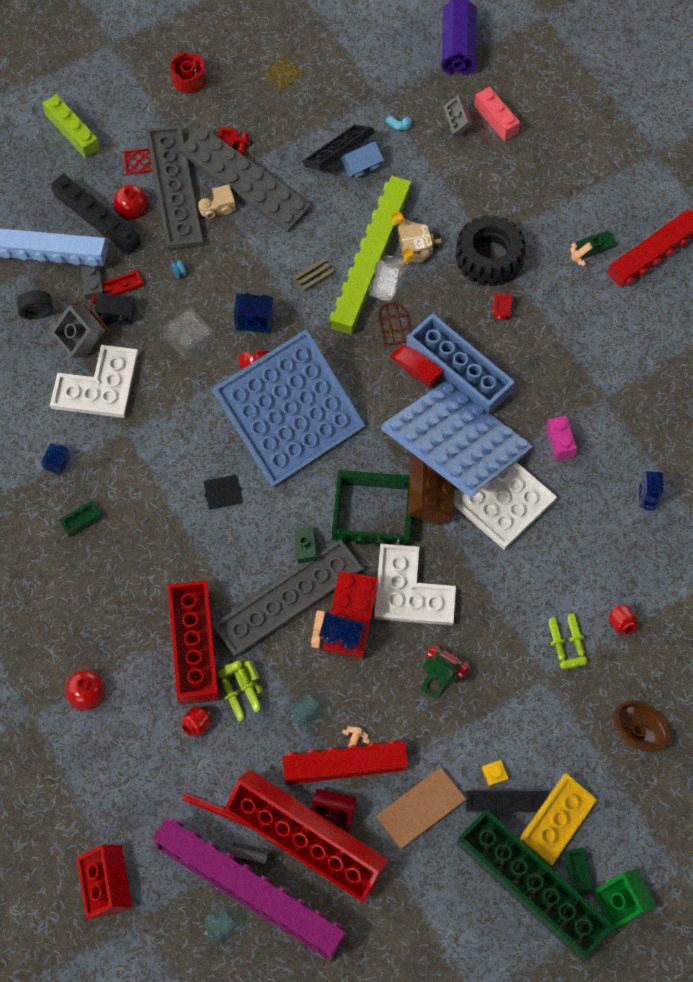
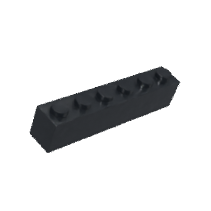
(96, 214)

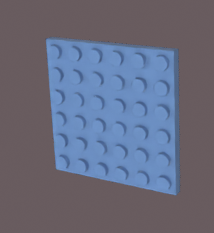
(288, 407)
(457, 438)

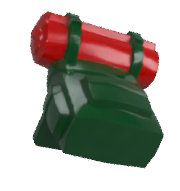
(444, 667)

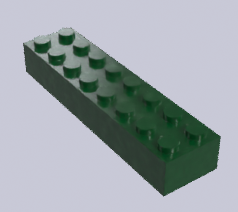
(534, 885)

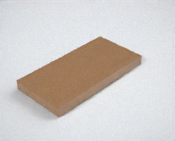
(420, 808)

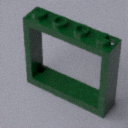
(371, 480)

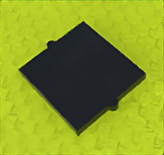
(222, 492)

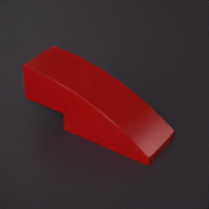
(417, 365)

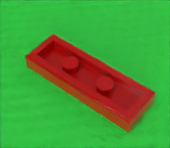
(121, 284)

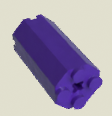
(459, 37)

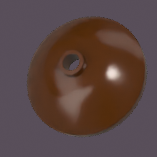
(642, 726)

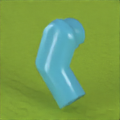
(399, 125)

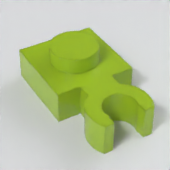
(252, 674)

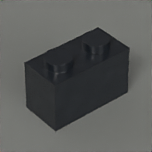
(115, 308)

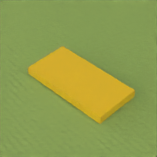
(558, 819)

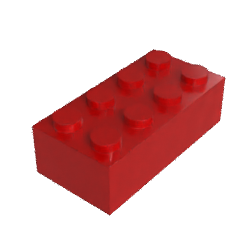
(353, 600)

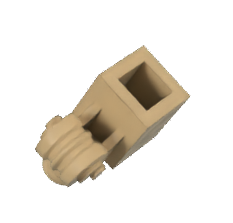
(222, 203)

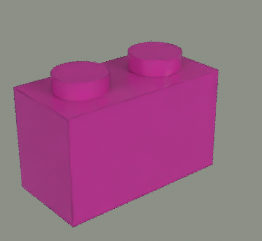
(561, 438)

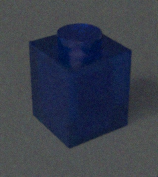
(55, 458)

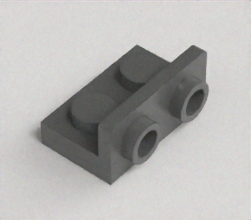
(457, 116)

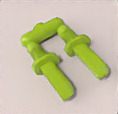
(576, 638)
(247, 687)

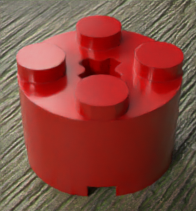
(188, 72)

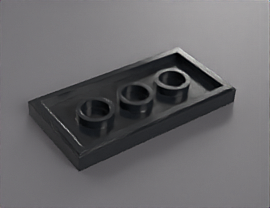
(338, 147)

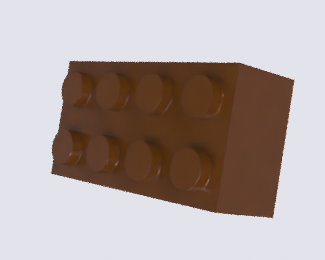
(429, 494)

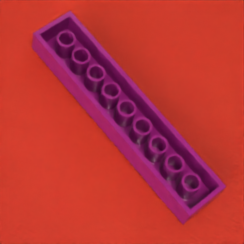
(249, 889)

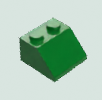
(624, 898)

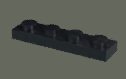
(504, 801)

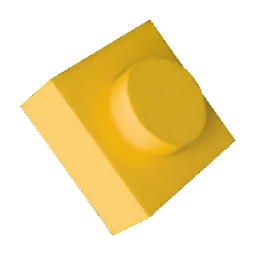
(494, 773)

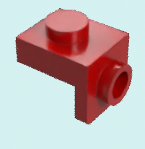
(501, 306)

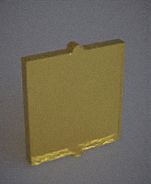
(283, 73)

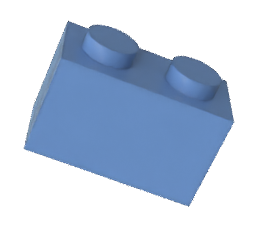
(362, 159)

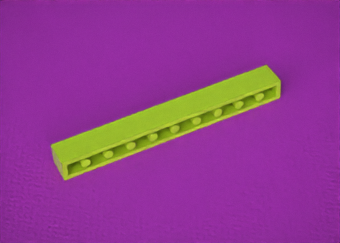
(372, 251)

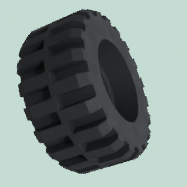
(487, 269)

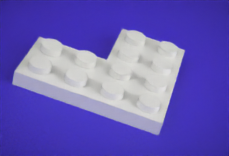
(105, 392)
(403, 598)

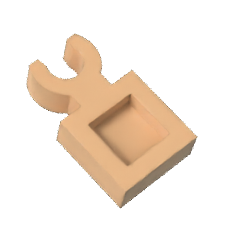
(316, 630)

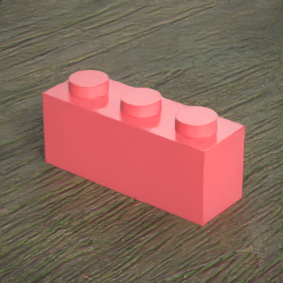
(497, 114)

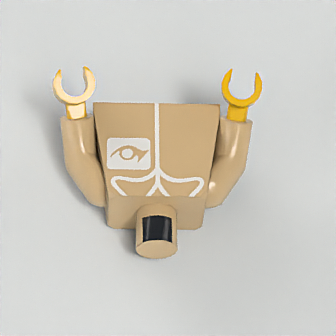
(414, 239)

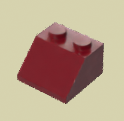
(335, 807)

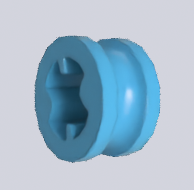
(178, 269)

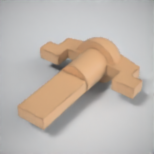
(577, 255)
(357, 733)

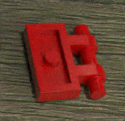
(230, 137)

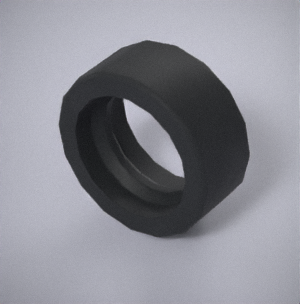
(34, 304)

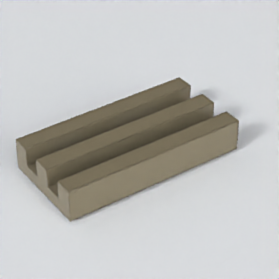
(309, 270)

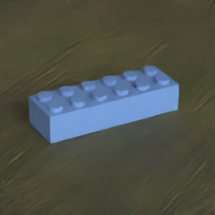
(461, 364)

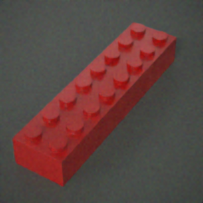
(306, 835)

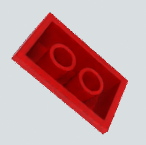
(104, 881)

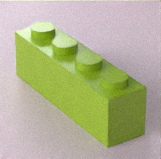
(71, 126)

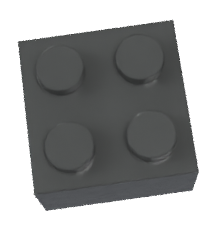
(77, 331)

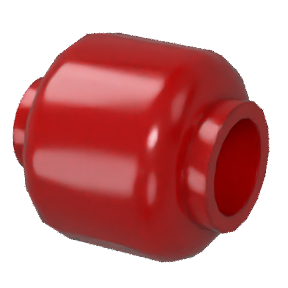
(623, 619)
(196, 721)

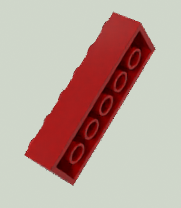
(192, 642)

